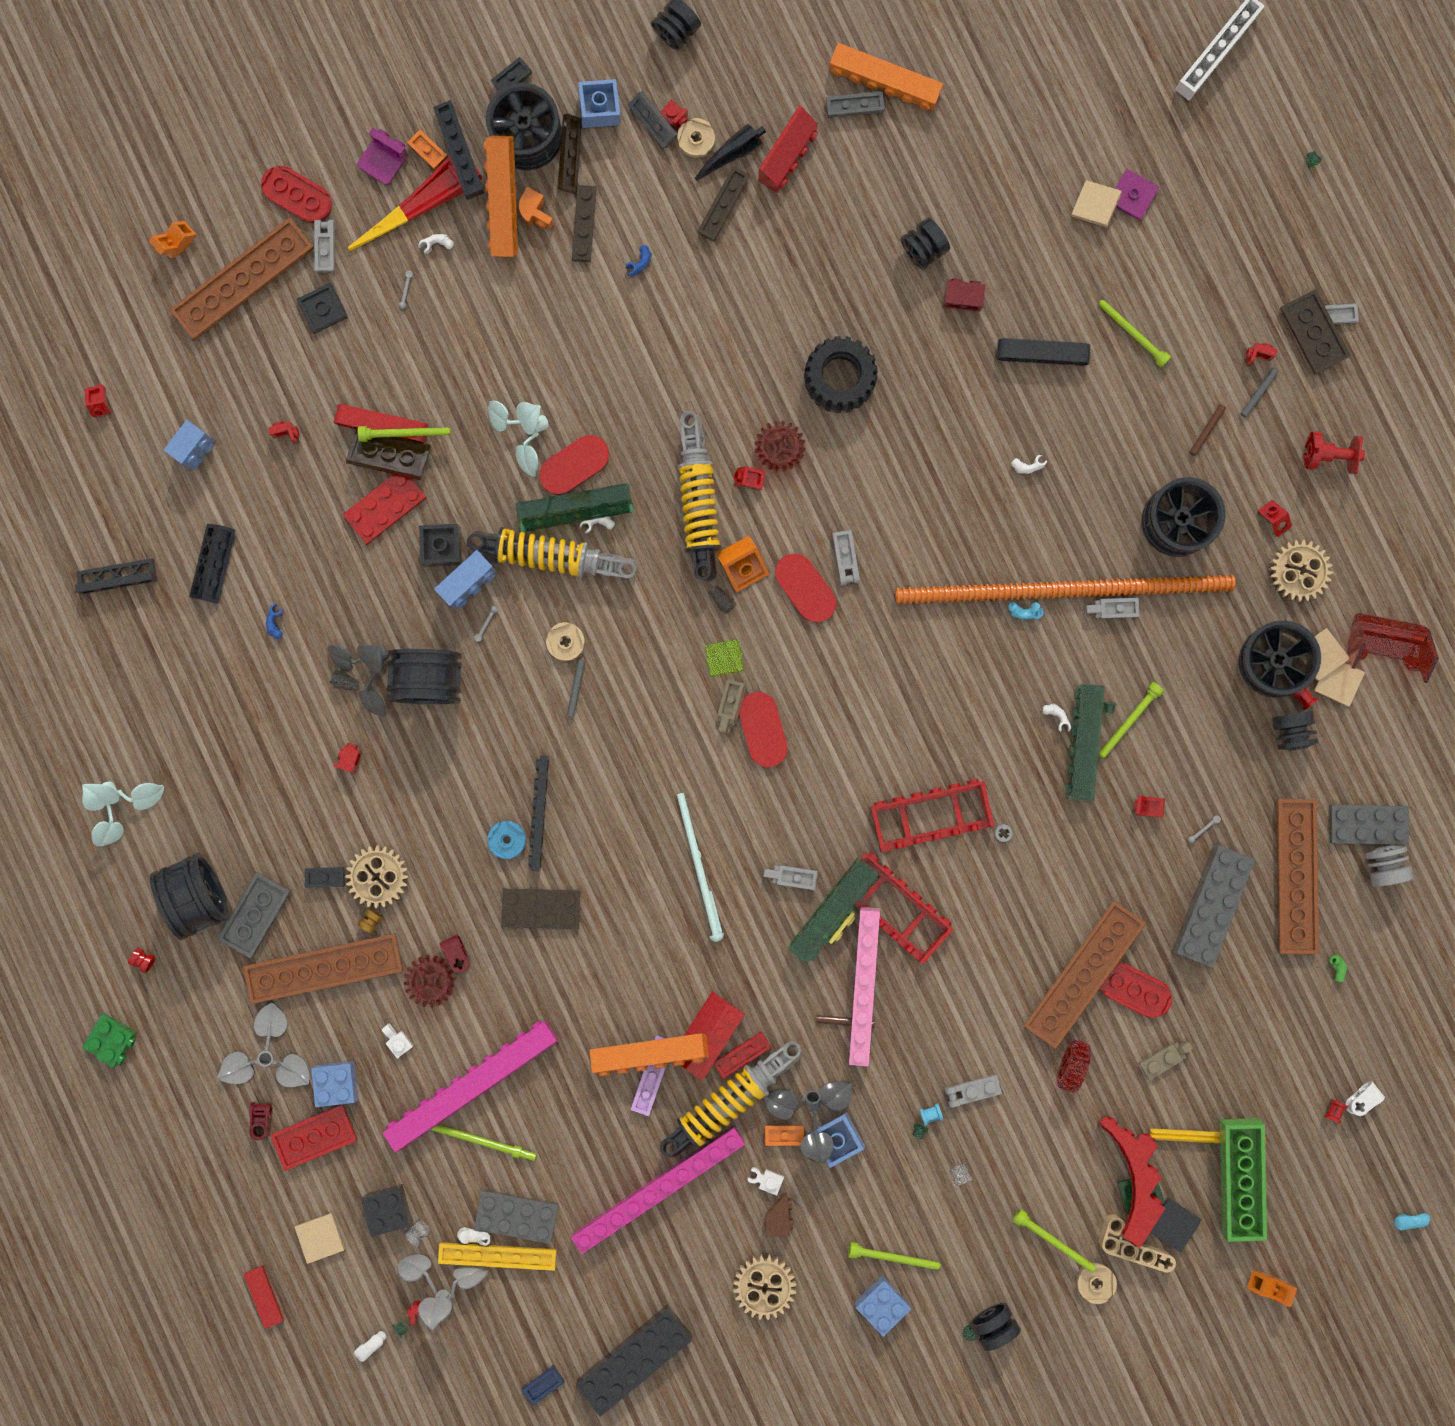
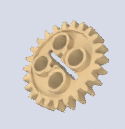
(1305, 554)
(365, 889)
(761, 1304)

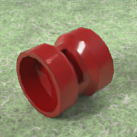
(141, 960)

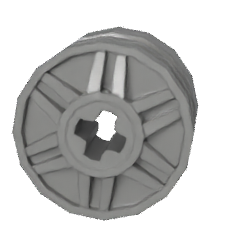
(1389, 866)

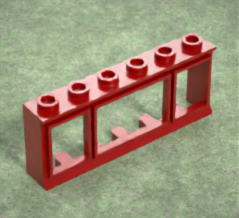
(954, 789)
(915, 898)

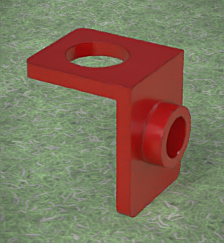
(1275, 515)

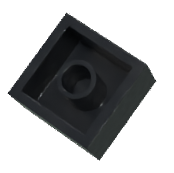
(440, 545)
(386, 1210)

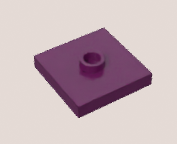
(1135, 195)

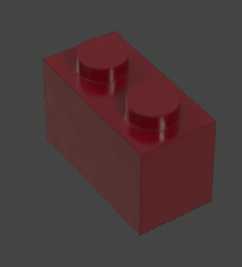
(964, 295)

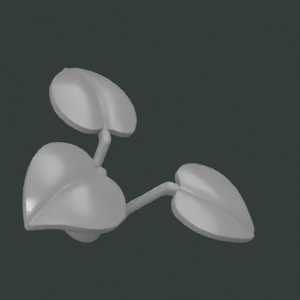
(293, 1069)
(435, 1310)

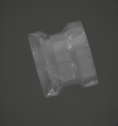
(960, 1174)

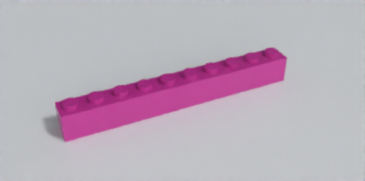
(470, 1086)
(657, 1189)

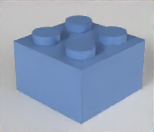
(599, 103)
(189, 445)
(334, 1084)
(845, 1138)
(882, 1305)

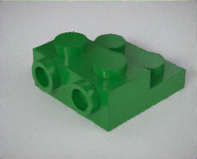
(110, 1040)

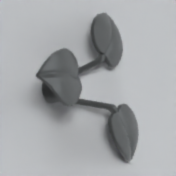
(373, 657)
(834, 1095)

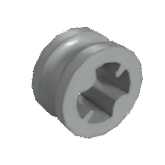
(1003, 826)

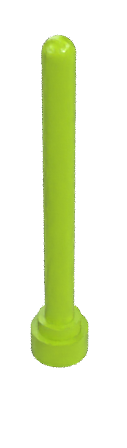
(1161, 357)
(366, 434)
(1153, 692)
(1022, 1219)
(856, 1250)

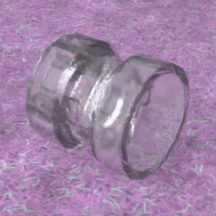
(417, 1232)

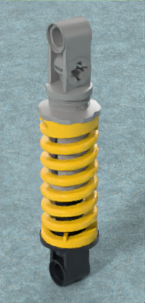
(697, 498)
(550, 554)
(725, 1105)

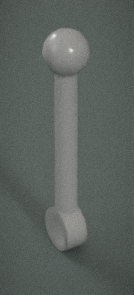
(409, 275)
(478, 637)
(1216, 819)

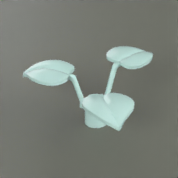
(532, 423)
(98, 795)

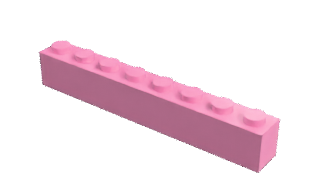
(864, 986)

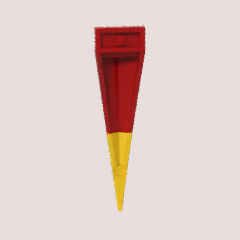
(434, 191)

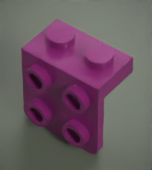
(382, 157)

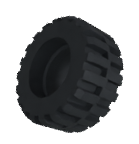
(849, 351)

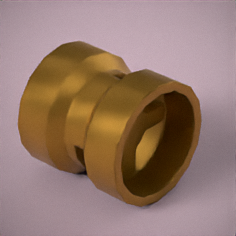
(370, 920)

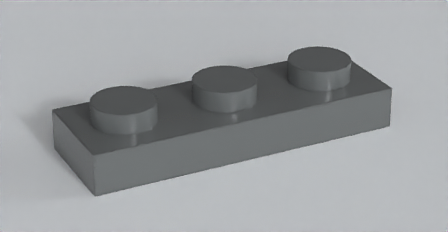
(855, 104)
(652, 119)

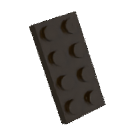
(1315, 332)
(390, 455)
(541, 908)

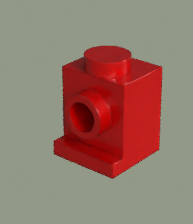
(348, 758)

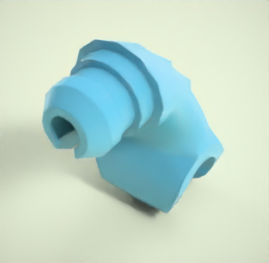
(1033, 612)
(1406, 1222)

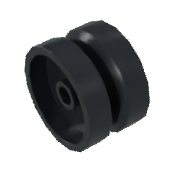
(995, 1327)

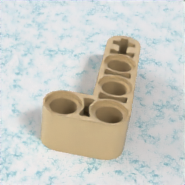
(1135, 1255)

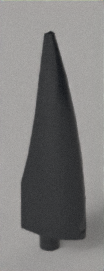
(735, 147)

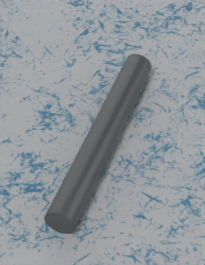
(1259, 392)
(575, 688)

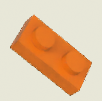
(427, 150)
(784, 1135)

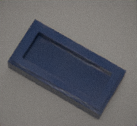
(543, 1385)

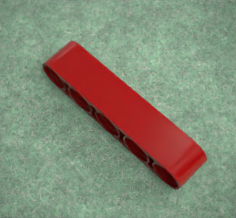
(354, 417)

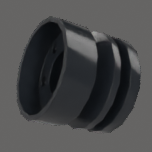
(676, 24)
(925, 243)
(1295, 730)

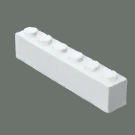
(1219, 48)

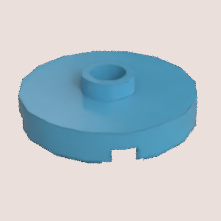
(496, 839)

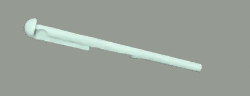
(717, 934)

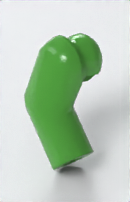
(1340, 967)

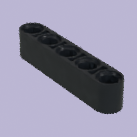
(1043, 352)

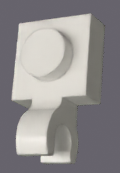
(398, 1042)

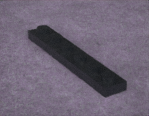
(458, 150)
(538, 821)

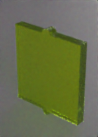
(724, 657)

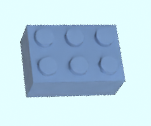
(466, 580)

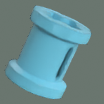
(931, 1114)

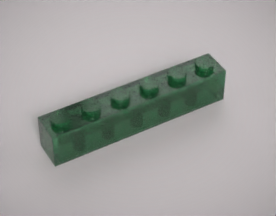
(574, 507)
(1085, 742)
(833, 909)

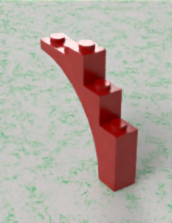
(1144, 1209)

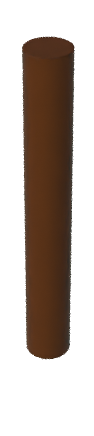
(1207, 430)
(837, 1020)

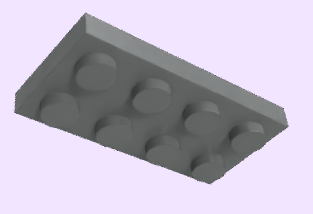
(1369, 824)
(254, 915)
(516, 1216)

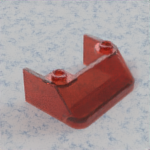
(1394, 640)

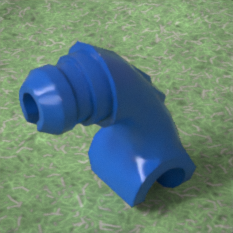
(645, 257)
(272, 628)

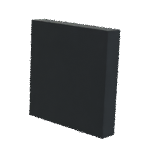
(322, 308)
(1175, 1225)

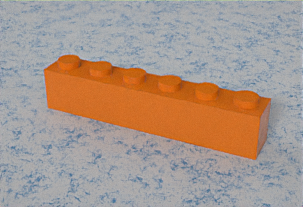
(885, 77)
(501, 196)
(649, 1053)

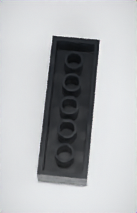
(633, 1360)

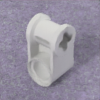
(1367, 1097)

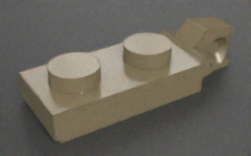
(730, 705)
(1164, 1059)

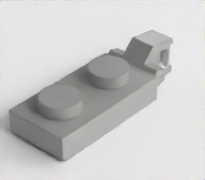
(1114, 608)
(792, 876)

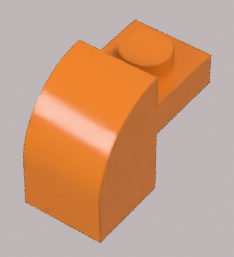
(530, 207)
(175, 239)
(1271, 1287)

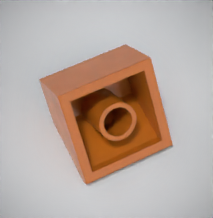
(742, 563)

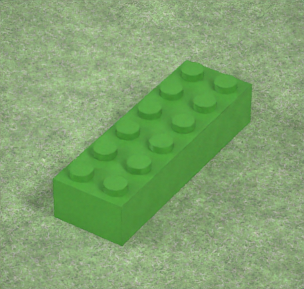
(1243, 1179)

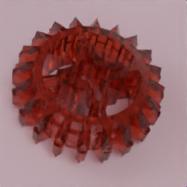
(772, 442)
(417, 992)
(1074, 1066)

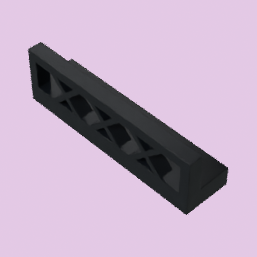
(214, 563)
(116, 581)

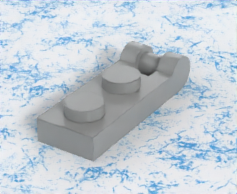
(324, 246)
(845, 557)
(973, 1090)

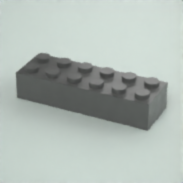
(1213, 905)

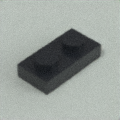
(512, 74)
(325, 877)

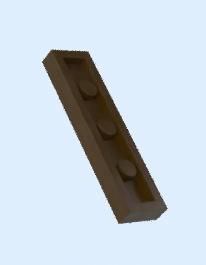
(569, 153)
(723, 203)
(584, 223)

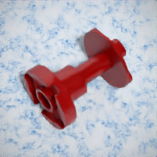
(1326, 452)

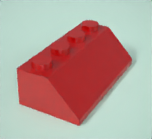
(787, 150)
(718, 1021)

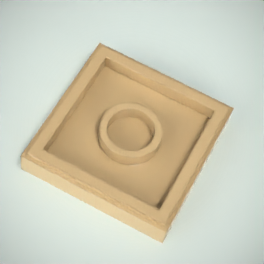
(1096, 203)
(1331, 654)
(1340, 684)
(319, 1238)

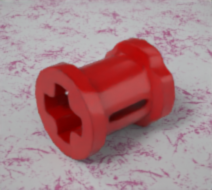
(1305, 698)
(1341, 1107)

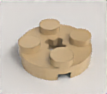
(699, 148)
(556, 636)
(1104, 1290)

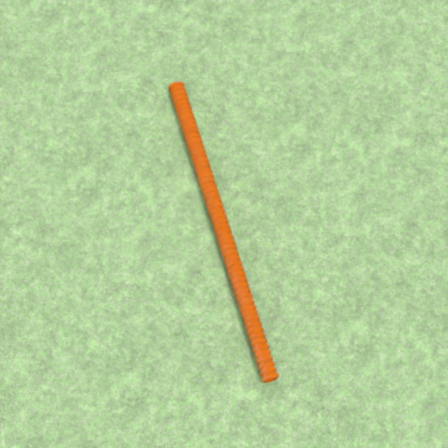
(1066, 589)

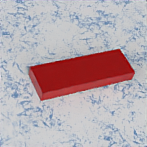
(742, 1055)
(263, 1297)

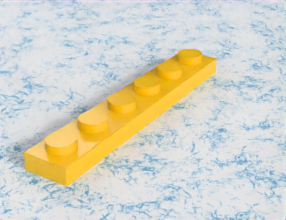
(497, 1256)

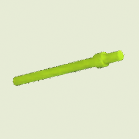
(515, 1151)

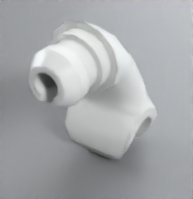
(442, 239)
(1021, 467)
(606, 521)
(1055, 710)
(469, 1235)
(370, 1346)

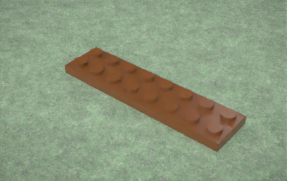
(241, 279)
(1297, 876)
(323, 968)
(1085, 974)

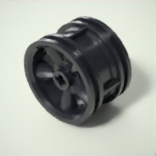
(514, 98)
(1208, 503)
(1305, 645)
(424, 676)
(189, 896)

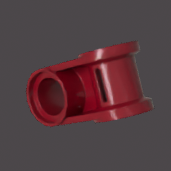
(454, 950)
(260, 1116)

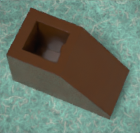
(778, 1218)

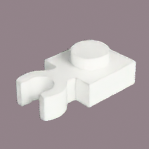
(768, 1181)

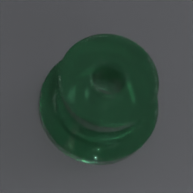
(1313, 159)
(1109, 707)
(919, 1130)
(400, 1328)
(966, 1333)

